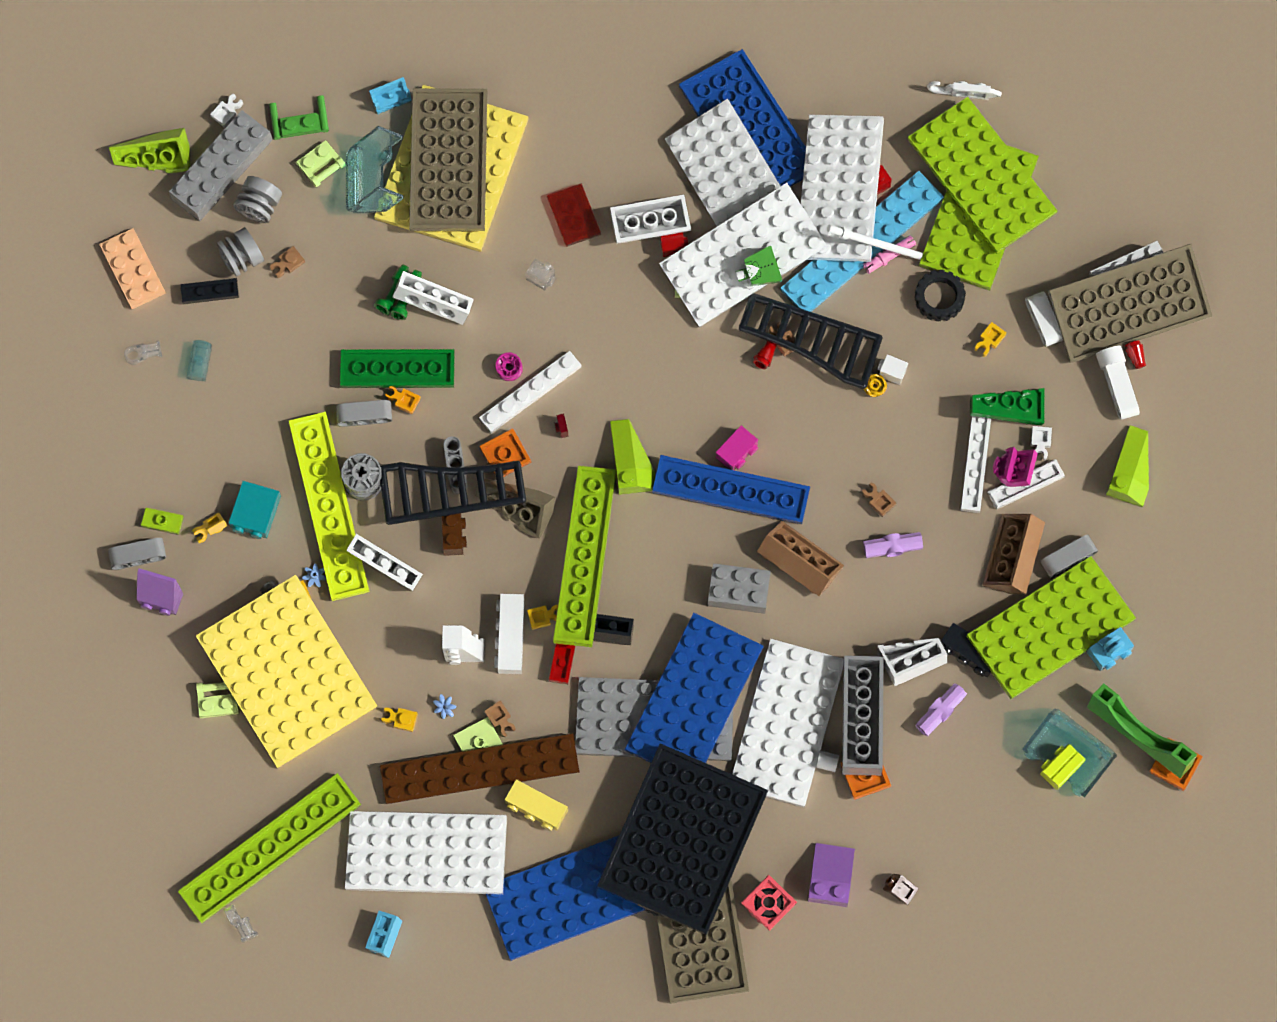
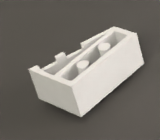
(461, 646)
(911, 659)

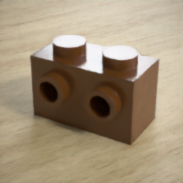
(453, 534)

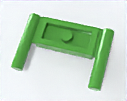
(299, 124)

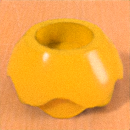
(881, 385)

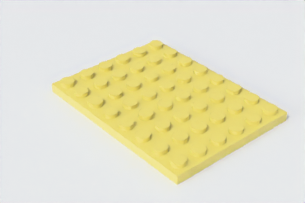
(503, 139)
(286, 671)

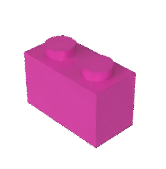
(737, 448)

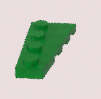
(1011, 406)

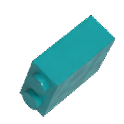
(254, 510)

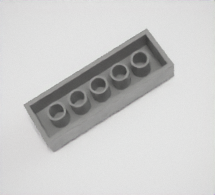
(220, 165)
(862, 715)

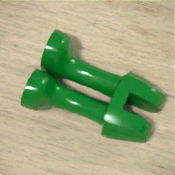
(385, 305)

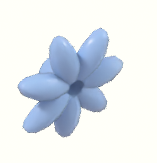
(317, 578)
(444, 706)

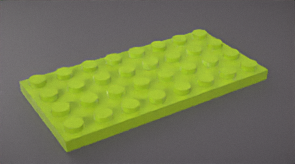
(982, 175)
(959, 246)
(1050, 627)

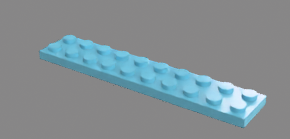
(892, 220)

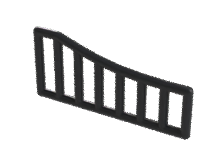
(812, 355)
(441, 472)

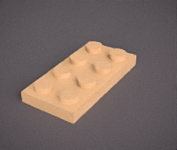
(132, 268)

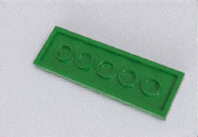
(397, 368)

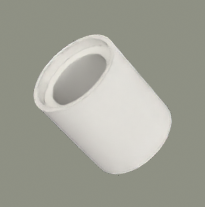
(827, 761)

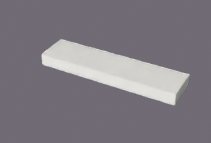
(1041, 477)

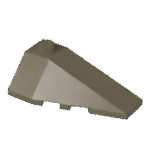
(529, 516)

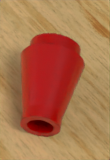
(1136, 354)
(764, 355)

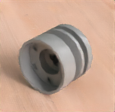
(257, 199)
(240, 251)
(366, 486)

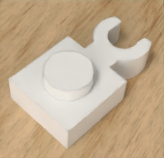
(224, 112)
(1041, 439)

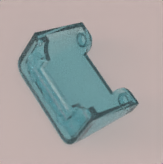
(1062, 730)

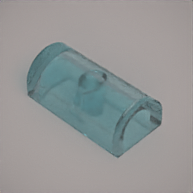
(199, 360)

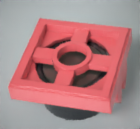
(768, 903)

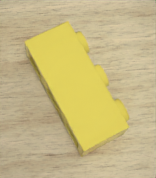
(536, 806)

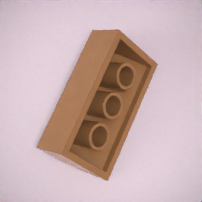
(1014, 553)
(800, 558)

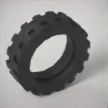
(944, 277)

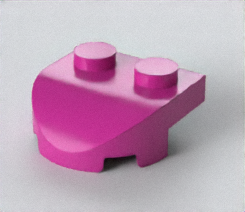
(1015, 467)

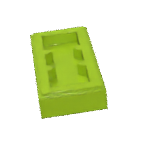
(162, 521)

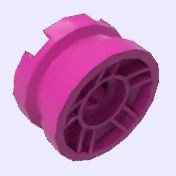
(510, 359)

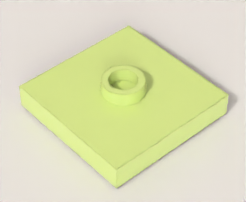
(478, 736)

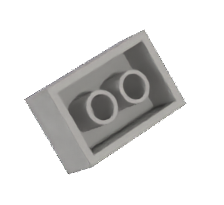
(739, 588)

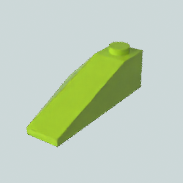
(158, 151)
(631, 461)
(1131, 472)

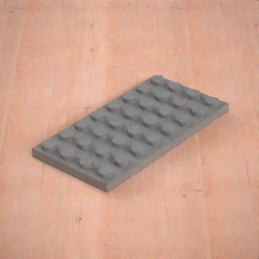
(610, 712)

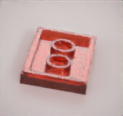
(573, 215)

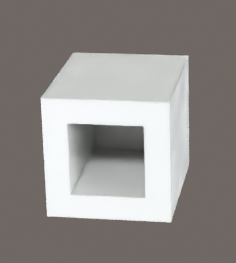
(892, 369)

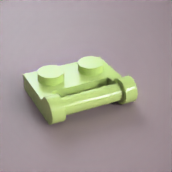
(318, 159)
(215, 705)

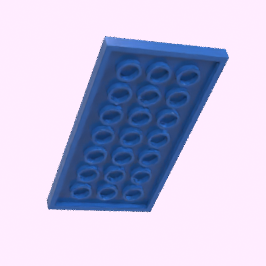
(756, 107)
(695, 691)
(557, 901)

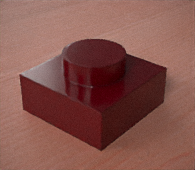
(561, 426)

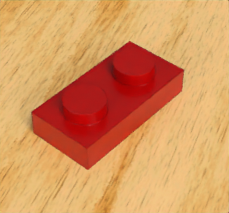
(562, 663)

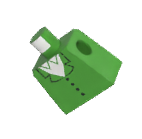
(760, 268)

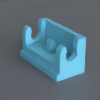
(390, 95)
(384, 934)

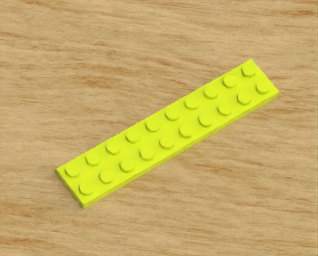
(328, 505)

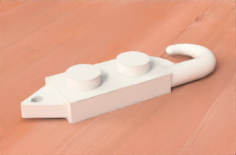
(964, 90)

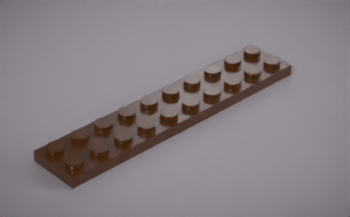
(479, 768)

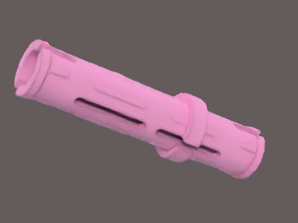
(882, 258)

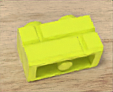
(1062, 766)

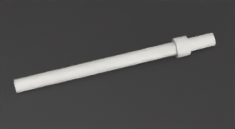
(846, 233)

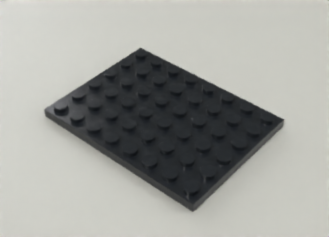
(682, 839)

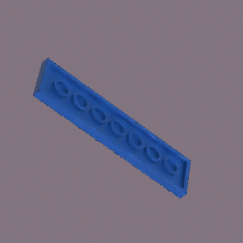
(731, 489)

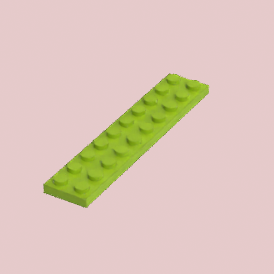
(584, 556)
(269, 848)

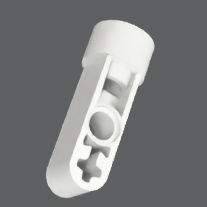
(1113, 364)

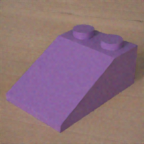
(158, 592)
(831, 875)

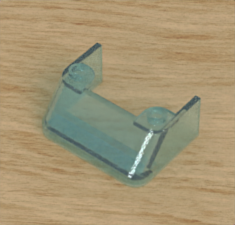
(365, 172)

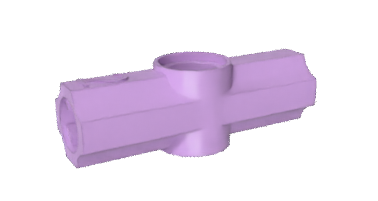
(893, 545)
(941, 709)

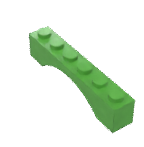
(1169, 753)

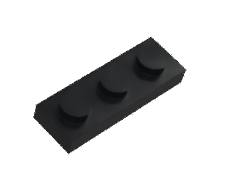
(209, 291)

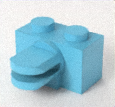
(1110, 649)

